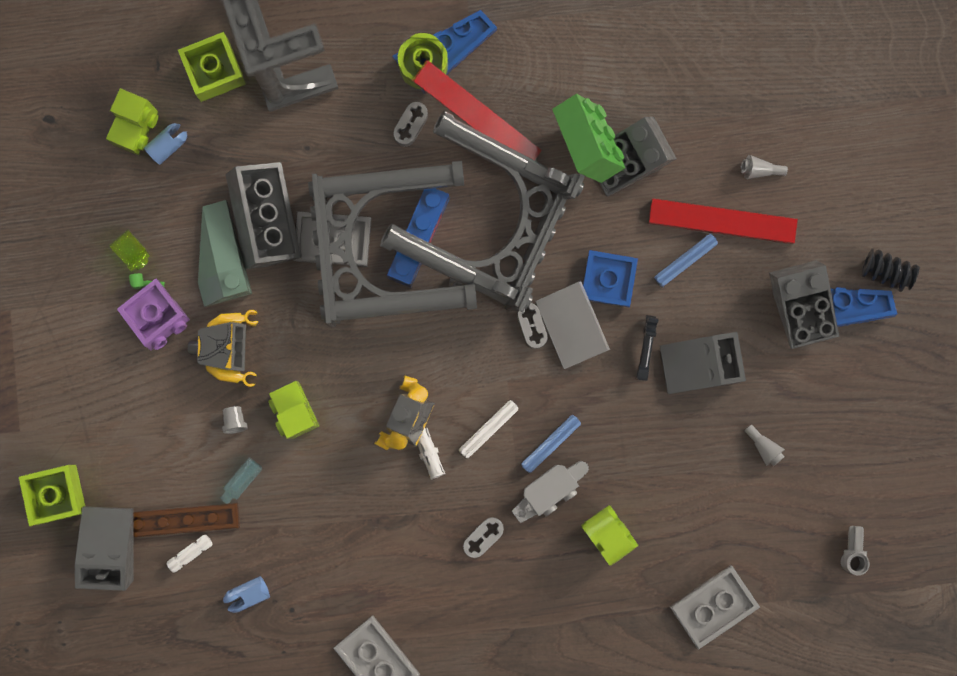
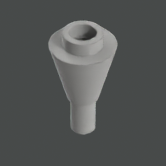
(754, 167)
(768, 449)

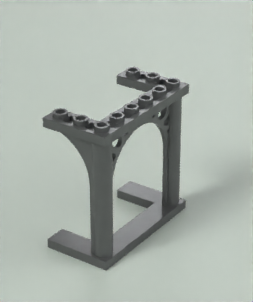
(265, 55)

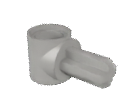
(855, 548)

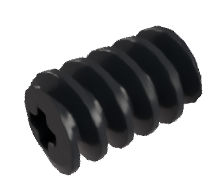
(890, 269)

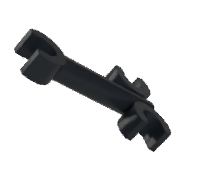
(649, 334)

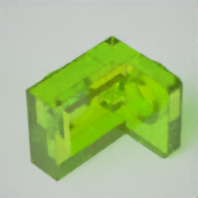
(130, 251)

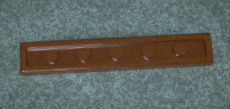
(186, 520)

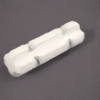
(189, 553)

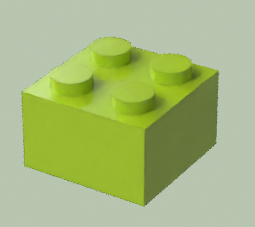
(211, 67)
(52, 494)

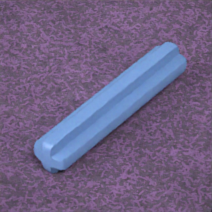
(686, 260)
(551, 443)

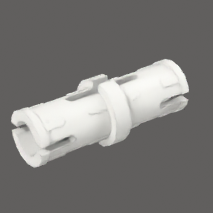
(430, 455)

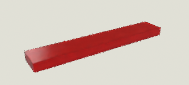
(471, 109)
(723, 221)

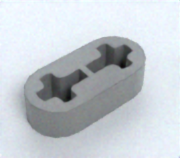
(405, 121)
(538, 324)
(488, 542)

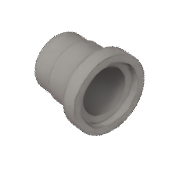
(233, 420)

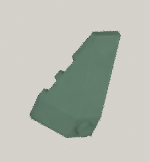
(220, 259)

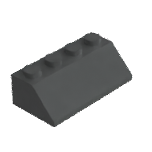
(262, 215)

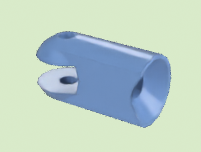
(164, 145)
(250, 592)

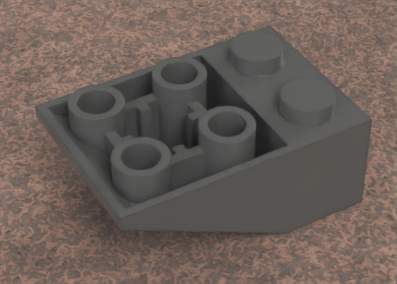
(643, 151)
(805, 303)
(702, 363)
(105, 549)

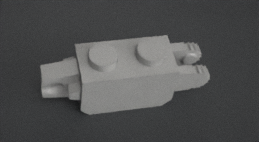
(549, 489)

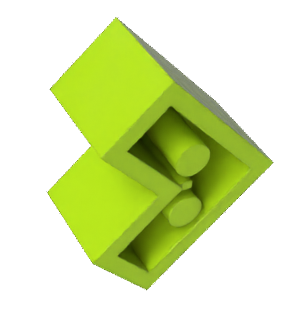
(132, 122)
(293, 411)

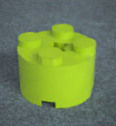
(418, 47)
(609, 535)

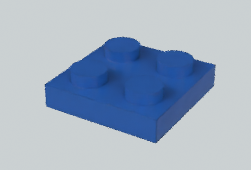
(610, 278)

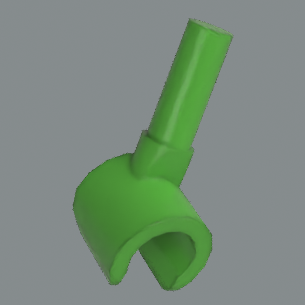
(137, 282)

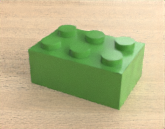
(589, 138)

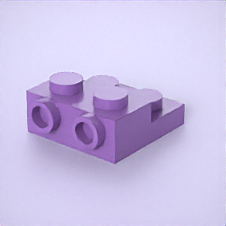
(153, 315)

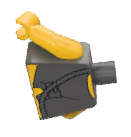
(223, 347)
(407, 417)

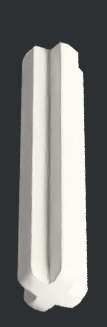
(488, 429)

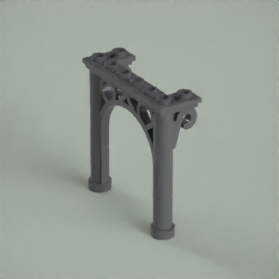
(517, 295)
(386, 303)

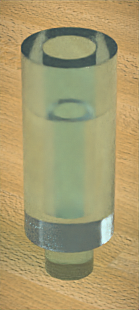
(241, 480)

